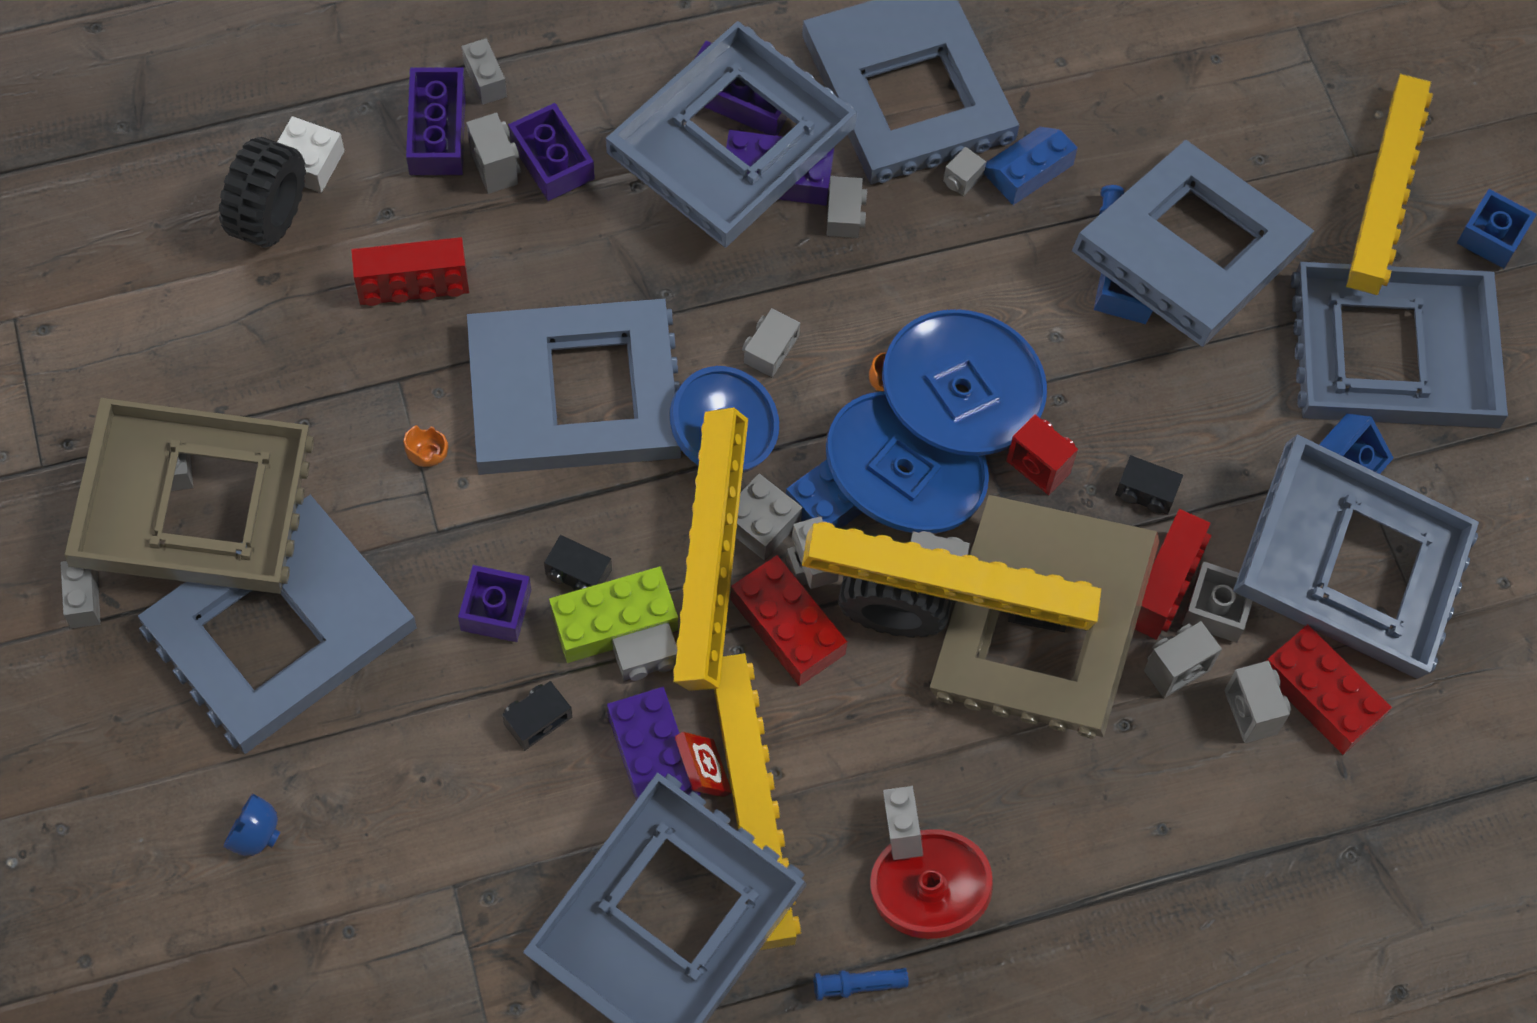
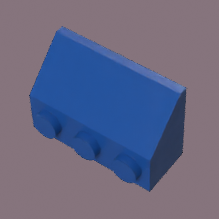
(1030, 163)
(1360, 441)

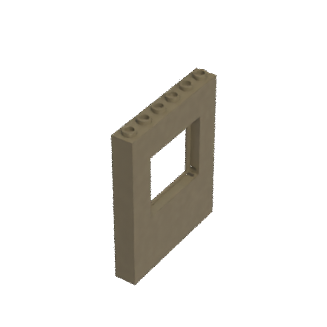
(130, 486)
(1065, 545)

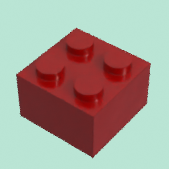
(1042, 454)

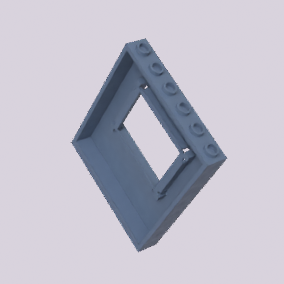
(898, 34)
(698, 171)
(1170, 273)
(1455, 347)
(517, 393)
(1302, 537)
(330, 592)
(623, 965)

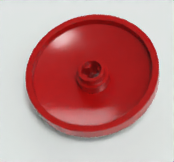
(935, 891)

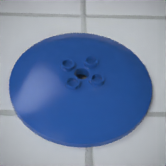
(967, 350)
(864, 458)

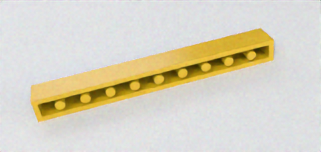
(1389, 184)
(711, 550)
(951, 576)
(748, 772)

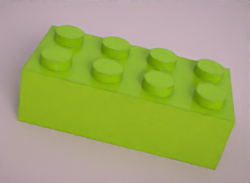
(597, 614)

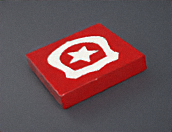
(703, 764)

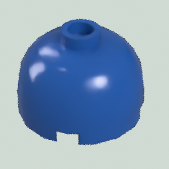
(253, 828)

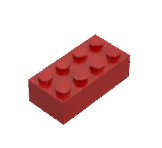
(410, 271)
(1172, 573)
(788, 620)
(1327, 690)

